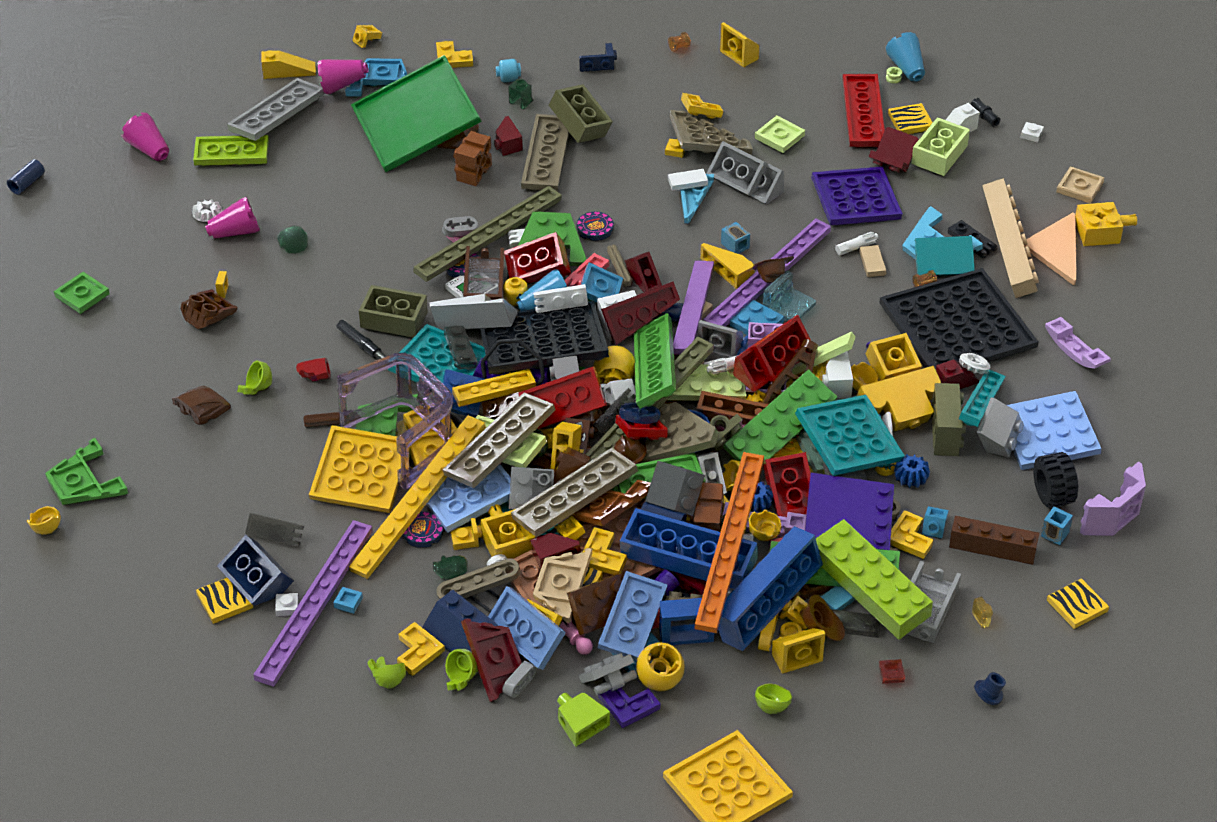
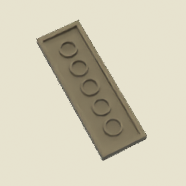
(545, 153)
(498, 440)
(574, 492)

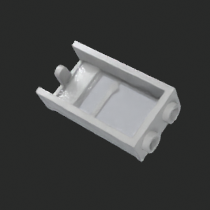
(941, 594)

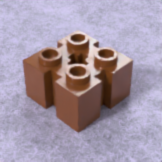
(472, 158)
(709, 507)

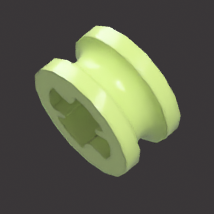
(894, 75)

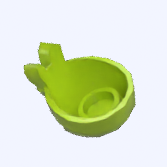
(257, 379)
(460, 668)
(387, 675)

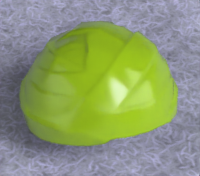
(772, 698)

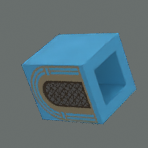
(735, 238)
(1056, 525)

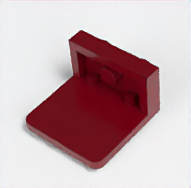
(894, 150)

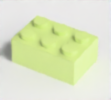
(940, 146)

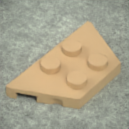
(558, 578)

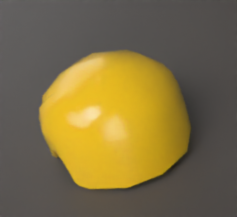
(863, 375)
(730, 474)
(44, 520)
(764, 525)

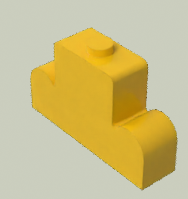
(904, 397)

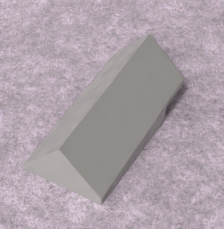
(747, 173)
(473, 312)

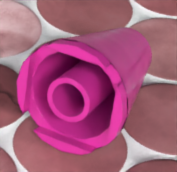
(340, 73)
(145, 136)
(233, 221)

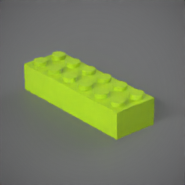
(873, 580)

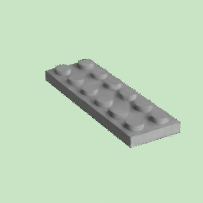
(275, 109)

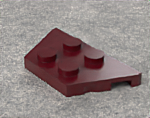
(494, 654)

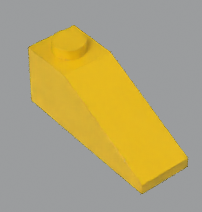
(282, 65)
(729, 265)
(565, 436)

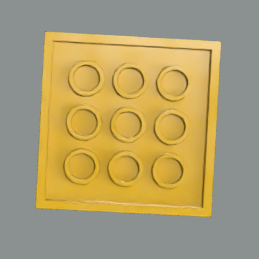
(358, 470)
(727, 782)

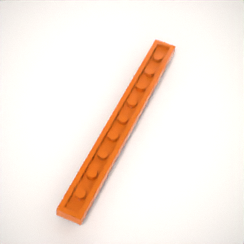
(729, 543)

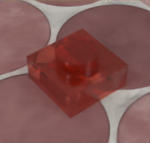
(891, 671)

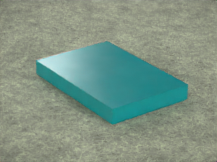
(944, 255)

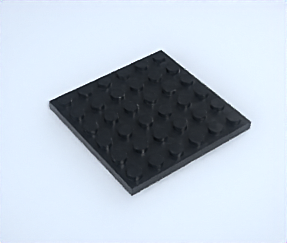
(958, 318)
(550, 335)

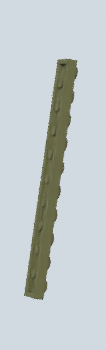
(486, 234)
(685, 365)

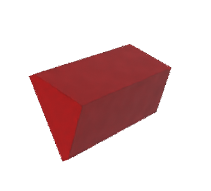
(770, 354)

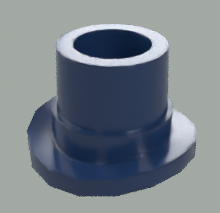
(991, 688)

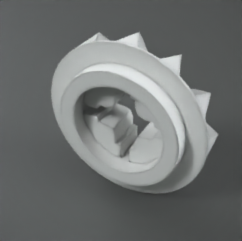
(205, 215)
(974, 363)

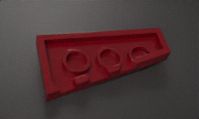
(633, 313)

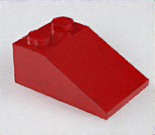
(537, 258)
(788, 482)

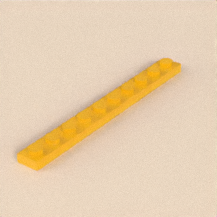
(414, 499)

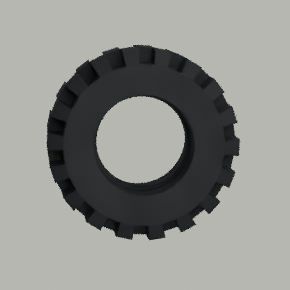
(1055, 479)

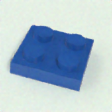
(455, 379)

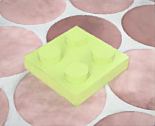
(779, 134)

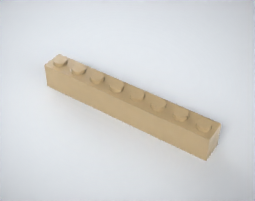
(1010, 238)

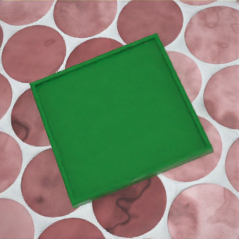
(415, 113)

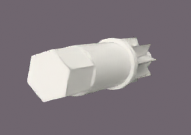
(854, 244)
(721, 365)

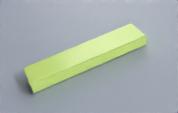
(829, 351)

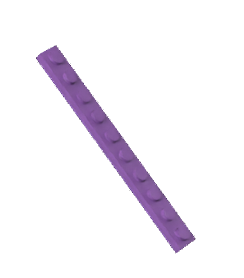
(755, 286)
(312, 604)

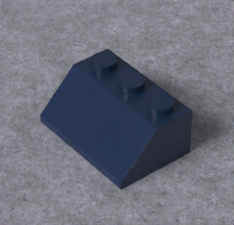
(254, 571)
(446, 619)

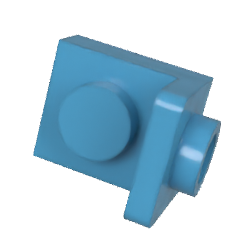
(934, 522)

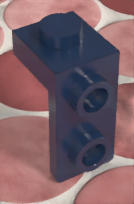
(600, 61)

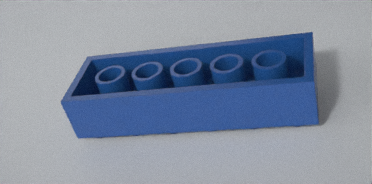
(680, 546)
(769, 587)

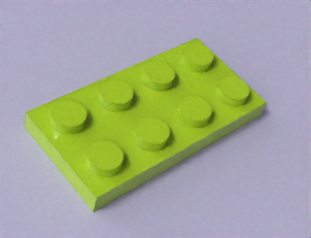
(230, 150)

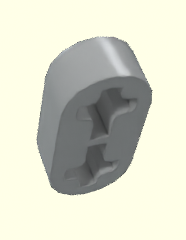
(459, 226)
(519, 679)

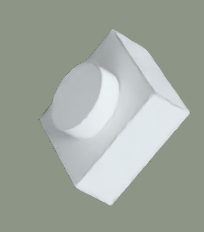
(1032, 132)
(286, 604)

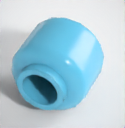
(508, 70)

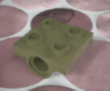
(731, 428)

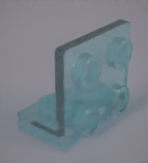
(785, 299)

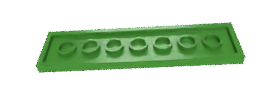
(654, 361)

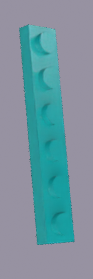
(977, 404)

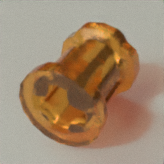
(679, 41)
(923, 279)

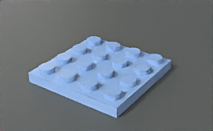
(1052, 427)
(458, 503)

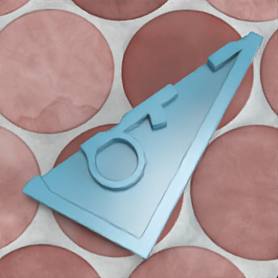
(692, 198)

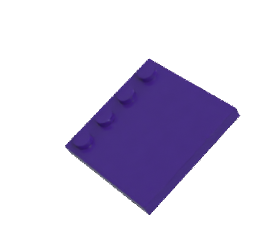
(856, 195)
(857, 501)

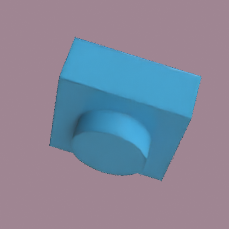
(348, 600)

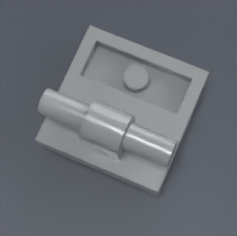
(527, 484)
(611, 673)

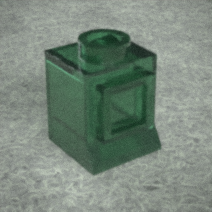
(518, 89)

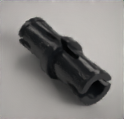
(985, 112)

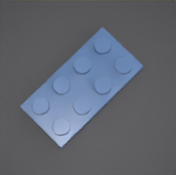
(632, 615)
(531, 630)

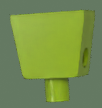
(581, 717)

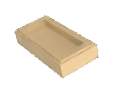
(872, 261)

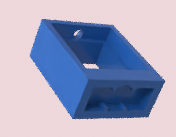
(683, 634)

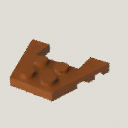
(612, 504)

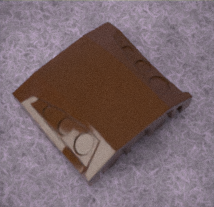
(206, 308)
(201, 404)

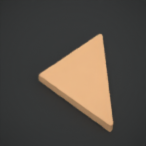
(1057, 247)

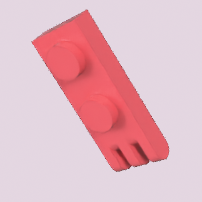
(575, 278)

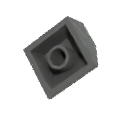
(675, 488)

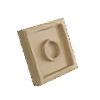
(1080, 185)

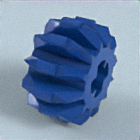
(912, 471)
(762, 498)

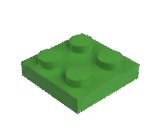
(81, 292)

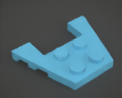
(924, 230)

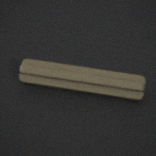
(619, 265)

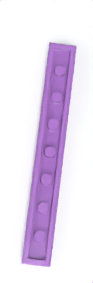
(693, 305)

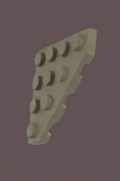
(702, 135)
(685, 434)

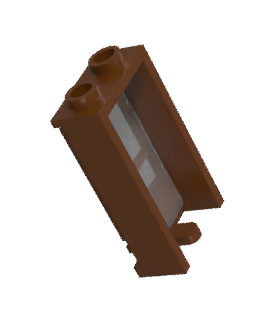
(483, 274)

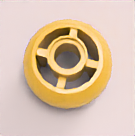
(618, 366)
(665, 659)

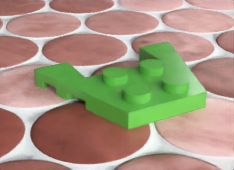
(546, 223)
(383, 422)
(75, 481)

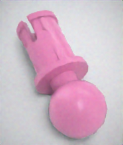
(583, 645)

